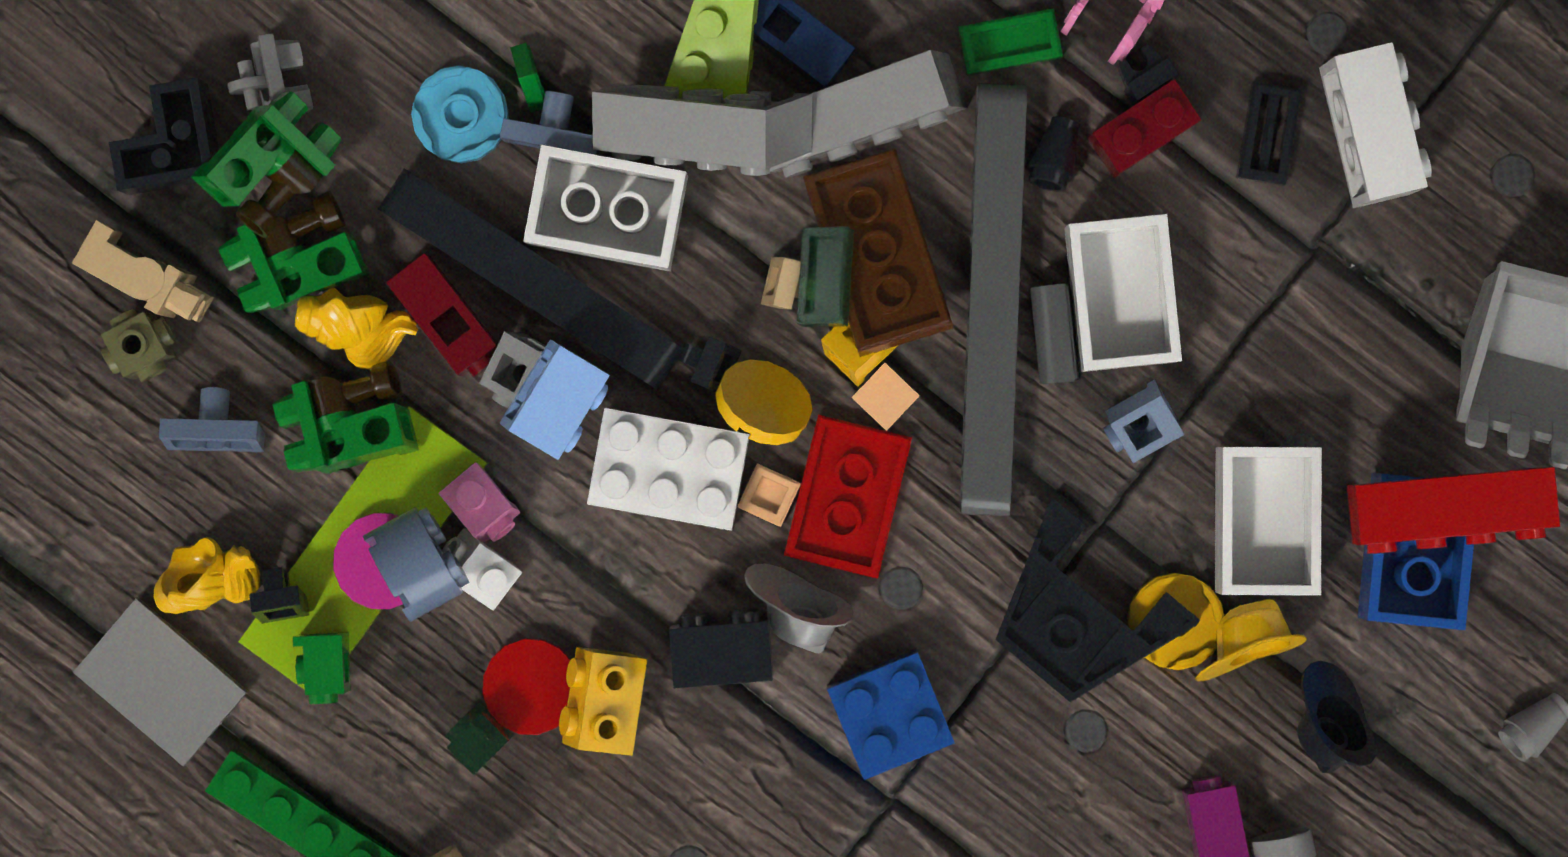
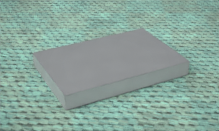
(160, 681)

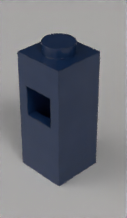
(802, 41)

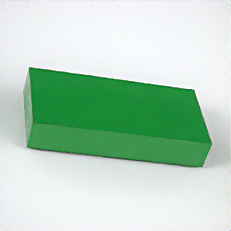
(1010, 42)

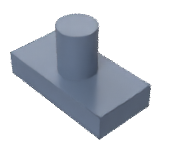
(552, 127)
(213, 428)

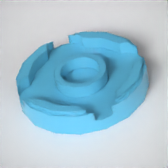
(459, 114)

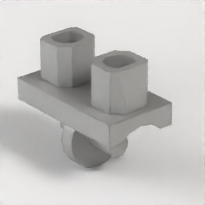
(270, 60)

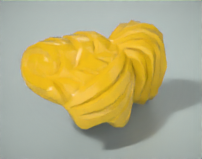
(354, 324)
(205, 575)

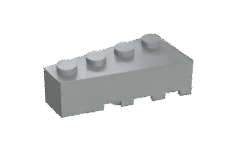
(879, 107)
(701, 127)

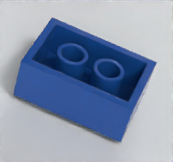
(1416, 583)

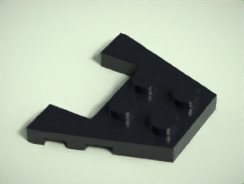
(1066, 631)

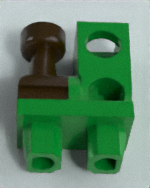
(270, 147)
(288, 269)
(334, 431)

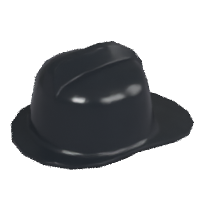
(1335, 723)

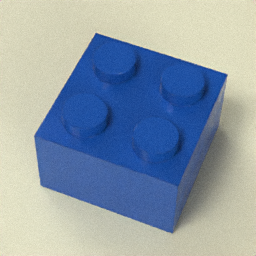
(890, 714)

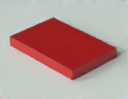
(848, 496)

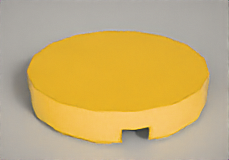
(764, 401)
(1196, 596)

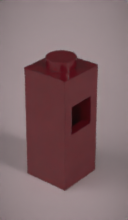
(444, 316)

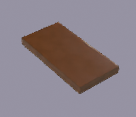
(892, 276)

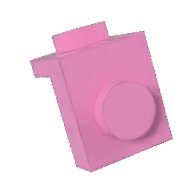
(480, 504)

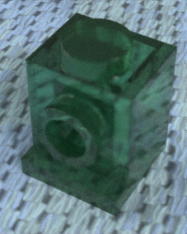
(477, 738)

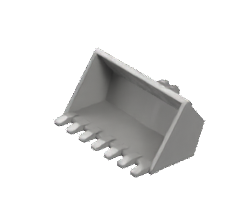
(1517, 362)

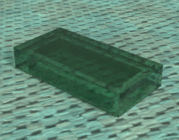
(825, 277)

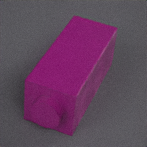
(1215, 818)

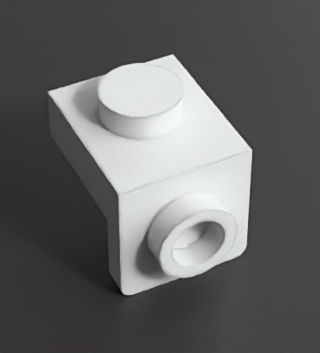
(486, 570)

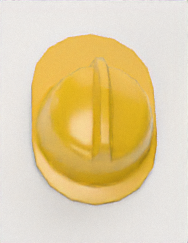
(1250, 634)

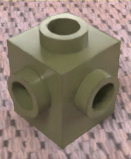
(155, 345)

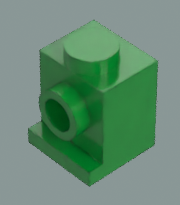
(323, 666)

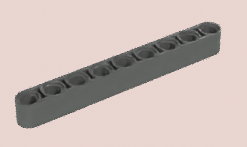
(993, 299)

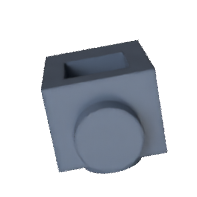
(1155, 432)

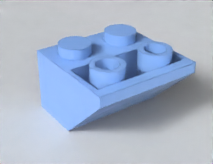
(555, 400)

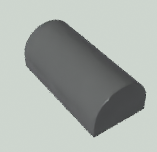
(1054, 334)

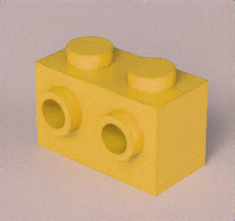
(603, 701)

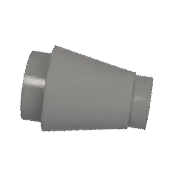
(1534, 727)

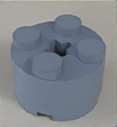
(414, 564)

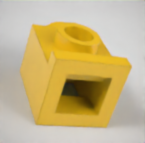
(842, 351)

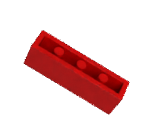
(1453, 507)

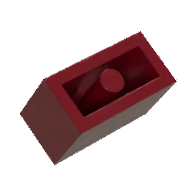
(1144, 128)

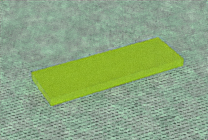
(383, 486)

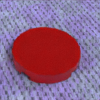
(527, 686)

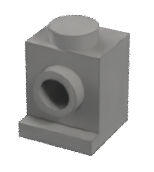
(506, 364)

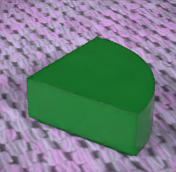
(528, 76)

